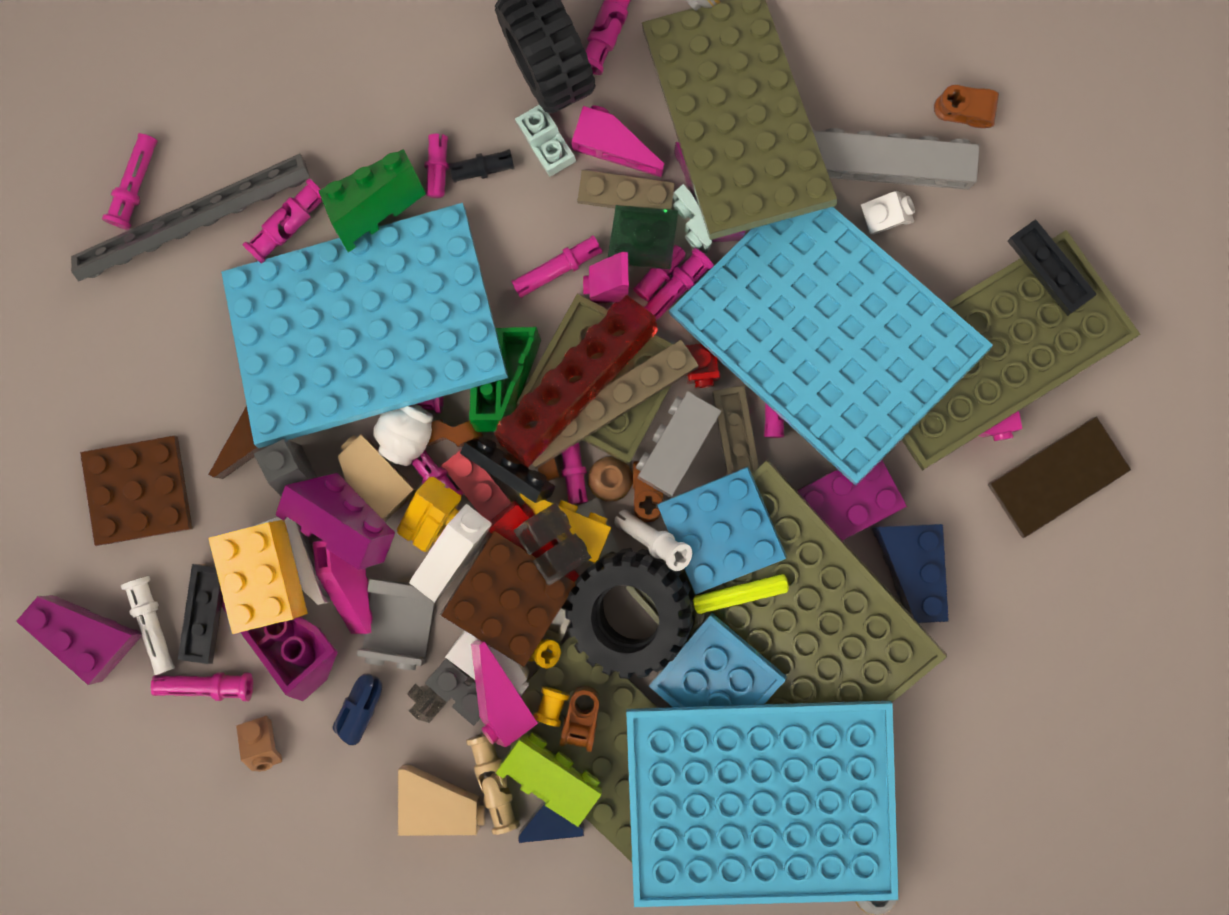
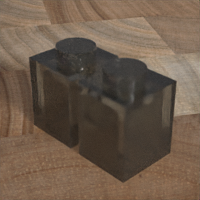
(545, 528)

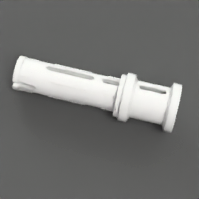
(660, 543)
(144, 610)

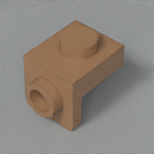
(257, 744)

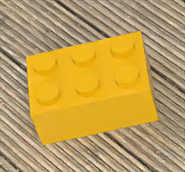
(258, 576)

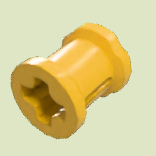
(544, 658)
(551, 706)

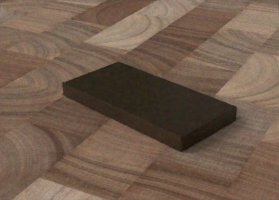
(1059, 477)

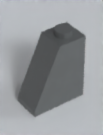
(284, 464)

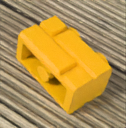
(428, 514)

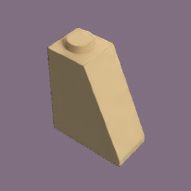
(374, 477)
(435, 806)

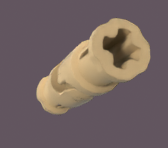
(494, 787)

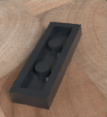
(1051, 267)
(508, 469)
(201, 616)

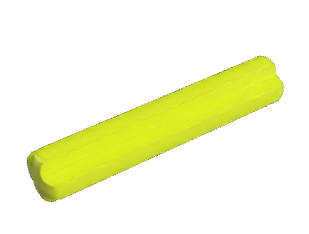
(741, 594)

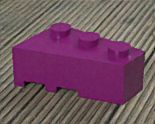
(339, 517)
(78, 637)

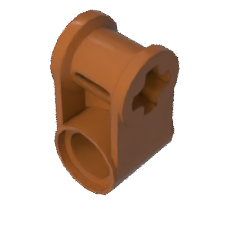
(973, 106)
(643, 492)
(581, 724)

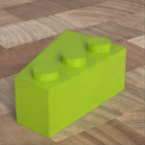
(551, 778)

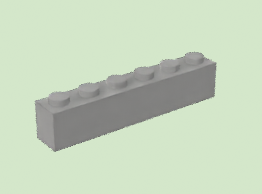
(898, 159)

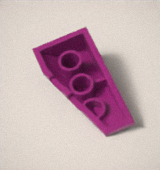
(293, 654)

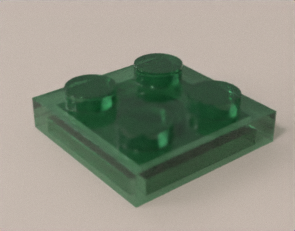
(645, 235)

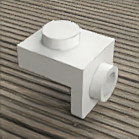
(888, 212)

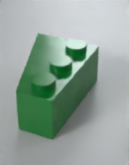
(370, 196)
(498, 399)

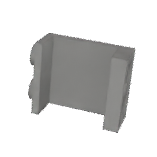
(398, 625)

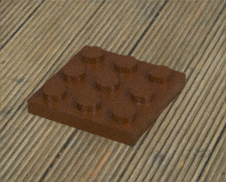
(136, 490)
(506, 599)

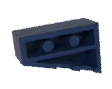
(917, 568)

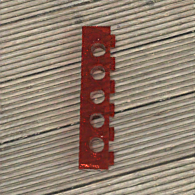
(574, 396)

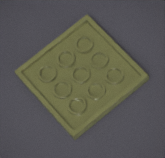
(625, 433)

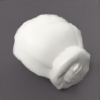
(403, 433)

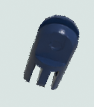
(358, 709)

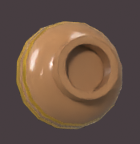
(610, 479)

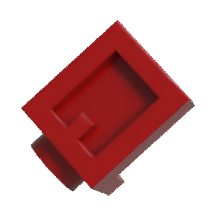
(707, 369)

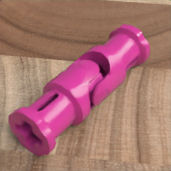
(605, 32)
(290, 216)

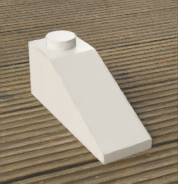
(304, 562)

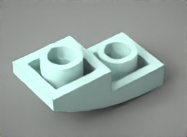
(545, 140)
(695, 228)

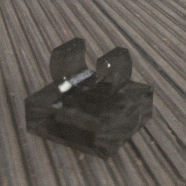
(427, 703)

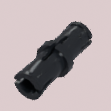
(481, 166)

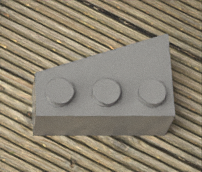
(677, 443)

